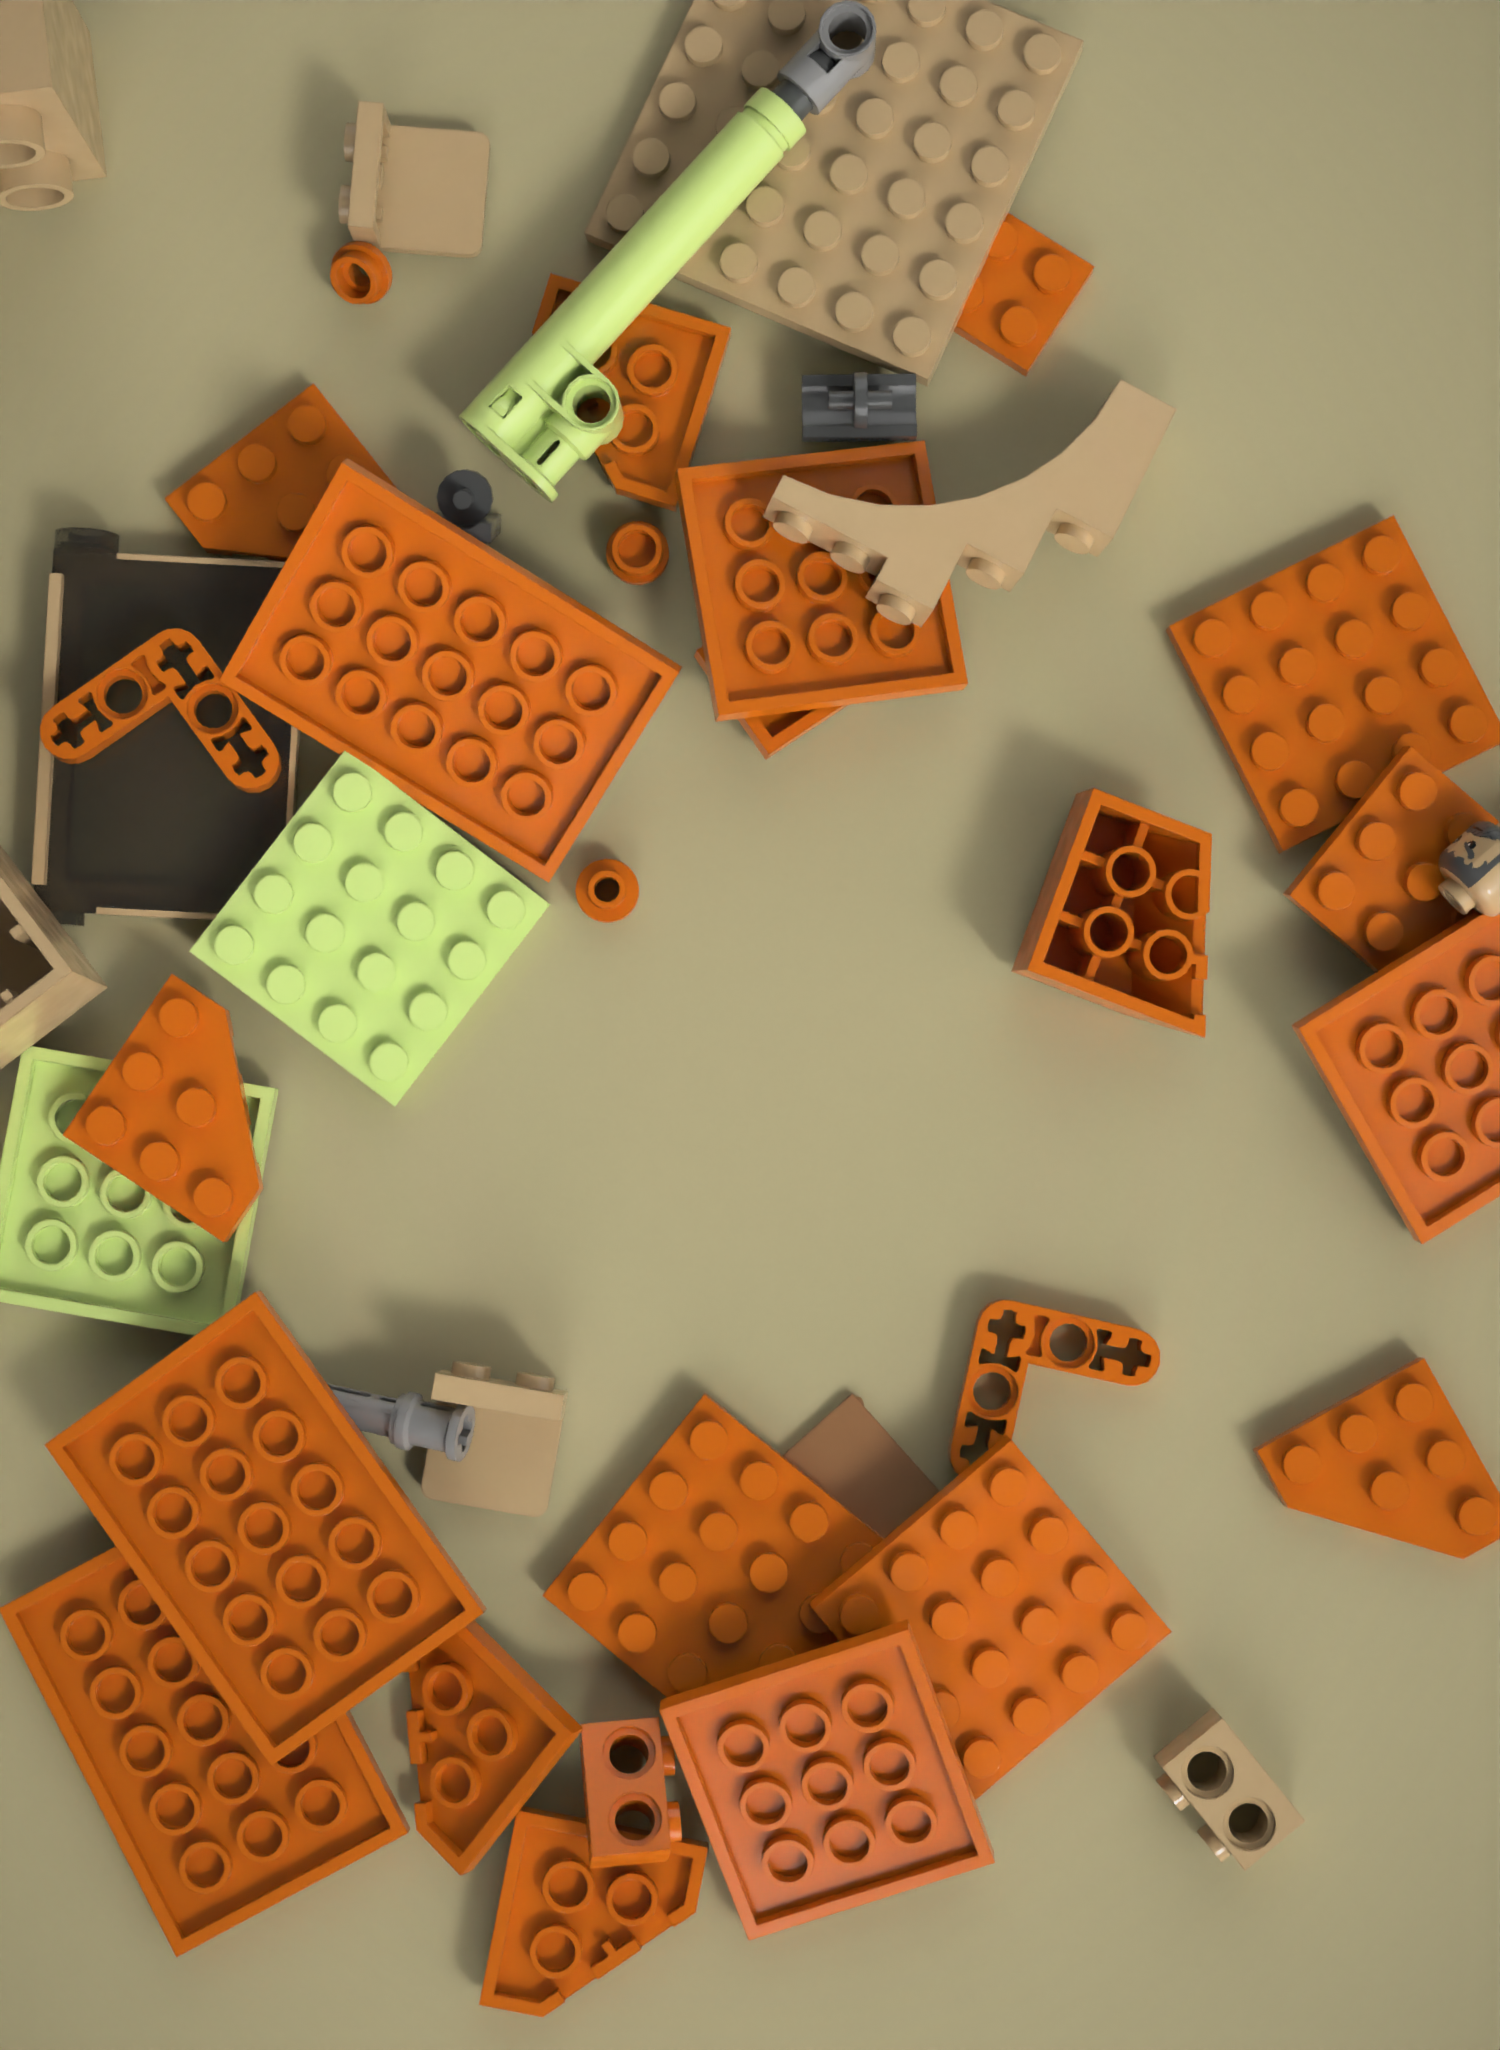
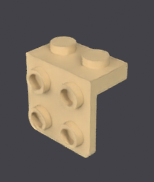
(414, 186)
(511, 1445)

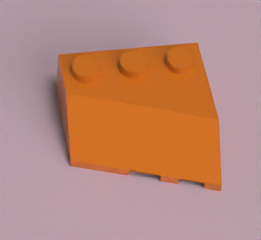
(1124, 913)

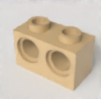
(1236, 1782)

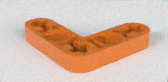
(158, 691)
(1035, 1349)

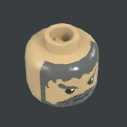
(1473, 870)

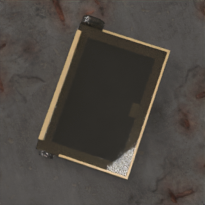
(152, 815)

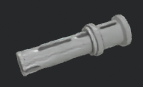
(411, 1420)

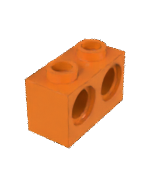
(612, 1792)

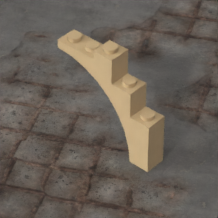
(992, 535)

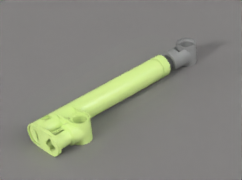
(534, 400)

